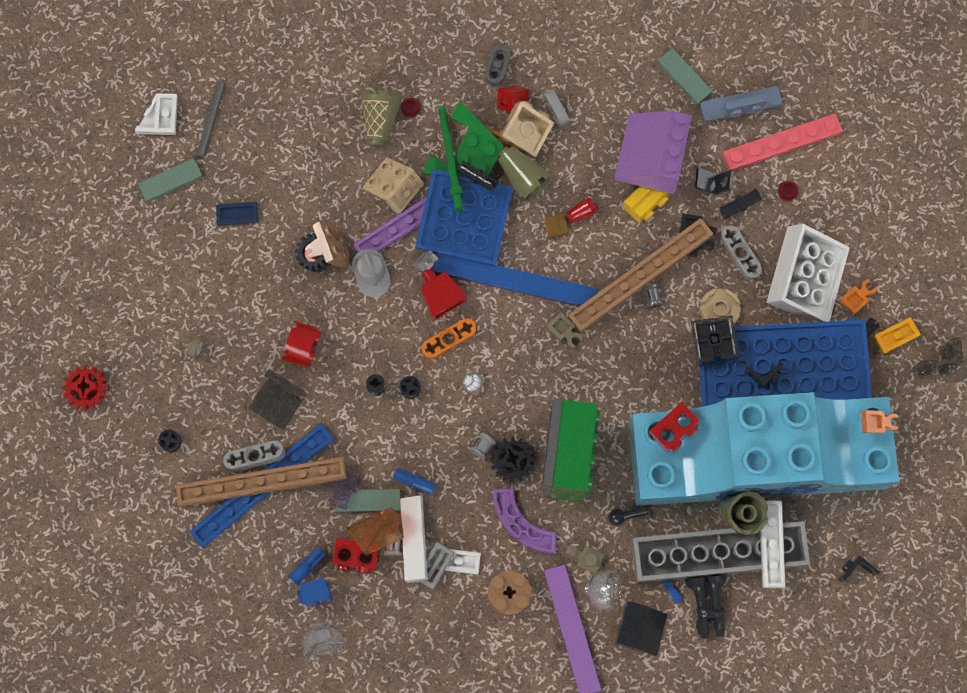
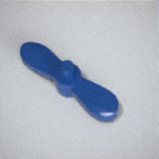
(674, 594)

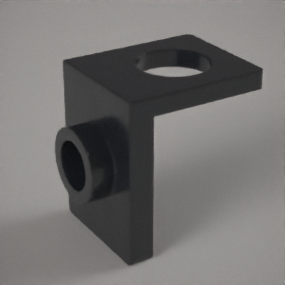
(713, 182)
(772, 377)
(850, 565)

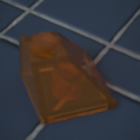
(377, 531)

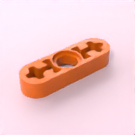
(459, 326)

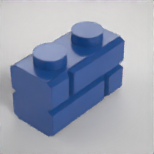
(315, 593)

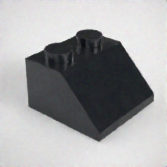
(641, 628)

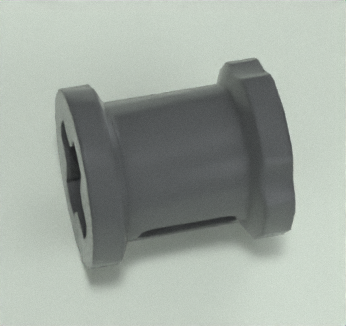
(652, 296)

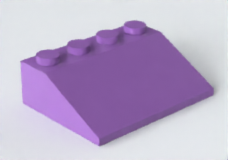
(653, 150)

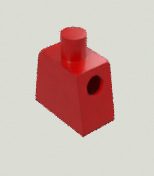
(441, 293)

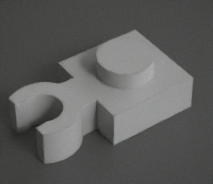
(425, 261)

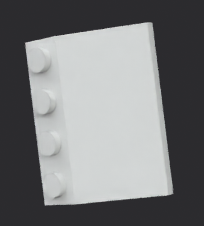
(808, 273)

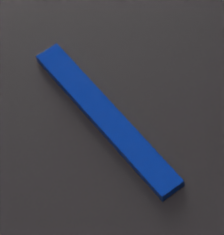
(514, 280)
(235, 508)

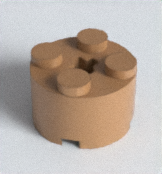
(519, 600)

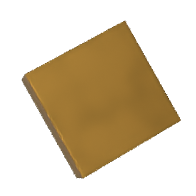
(556, 226)

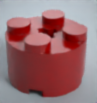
(300, 344)

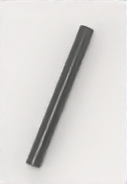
(210, 120)

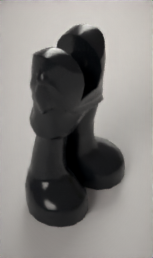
(705, 615)

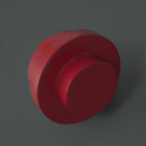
(410, 107)
(787, 190)

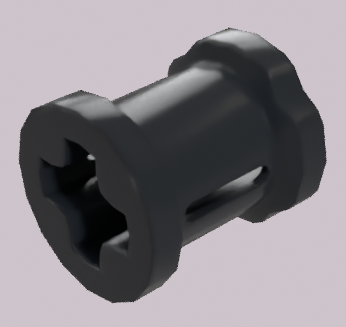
(380, 389)

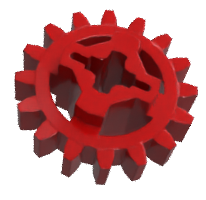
(76, 387)

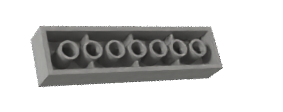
(711, 553)

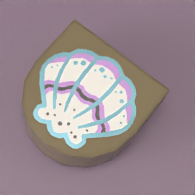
(195, 348)
(473, 383)

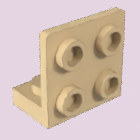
(394, 184)

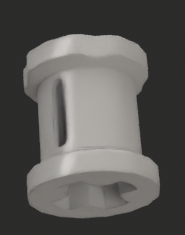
(482, 446)
(394, 552)

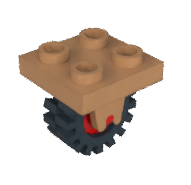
(322, 249)

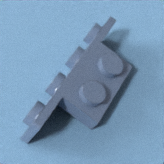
(741, 104)

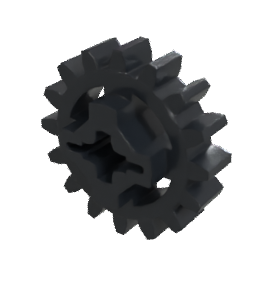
(522, 456)

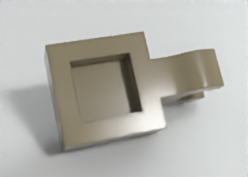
(587, 558)

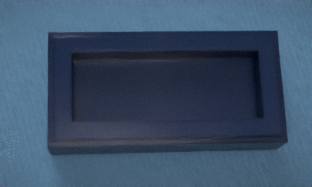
(237, 213)

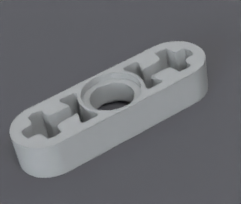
(727, 242)
(240, 465)

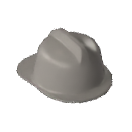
(371, 272)

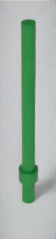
(455, 190)

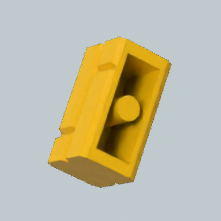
(643, 202)

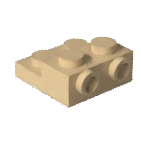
(527, 128)

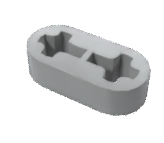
(556, 108)

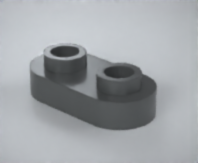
(497, 66)

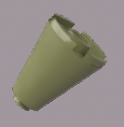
(523, 173)
(744, 512)

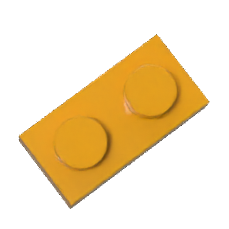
(896, 335)

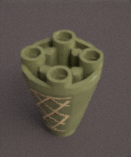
(379, 114)

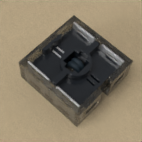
(708, 333)

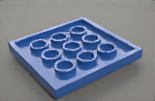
(467, 234)

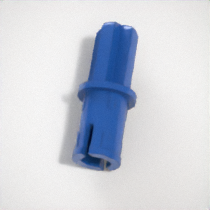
(414, 481)
(307, 565)

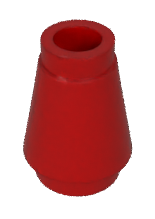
(582, 210)

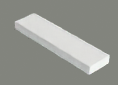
(414, 539)
(773, 548)

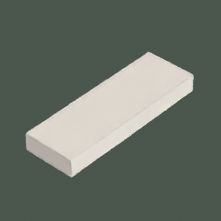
(461, 562)

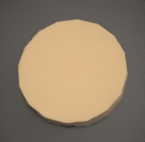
(720, 304)

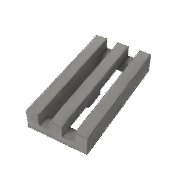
(443, 549)

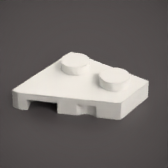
(160, 116)

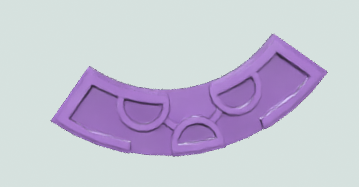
(518, 526)

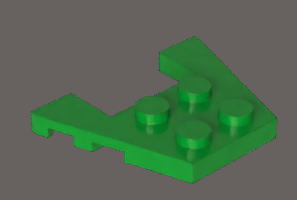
(477, 148)

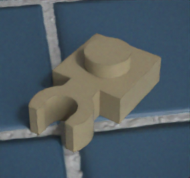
(562, 328)

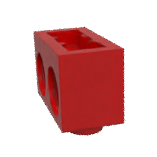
(670, 424)
(354, 561)

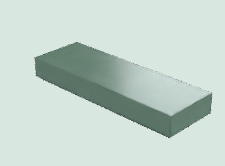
(684, 76)
(170, 180)
(373, 501)

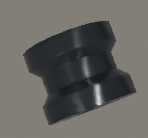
(411, 383)
(165, 439)

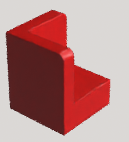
(511, 95)

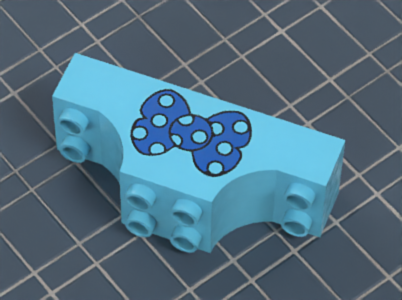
(765, 448)

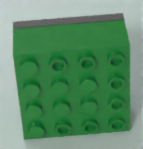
(569, 450)

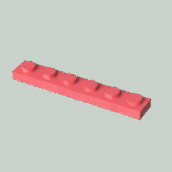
(782, 142)

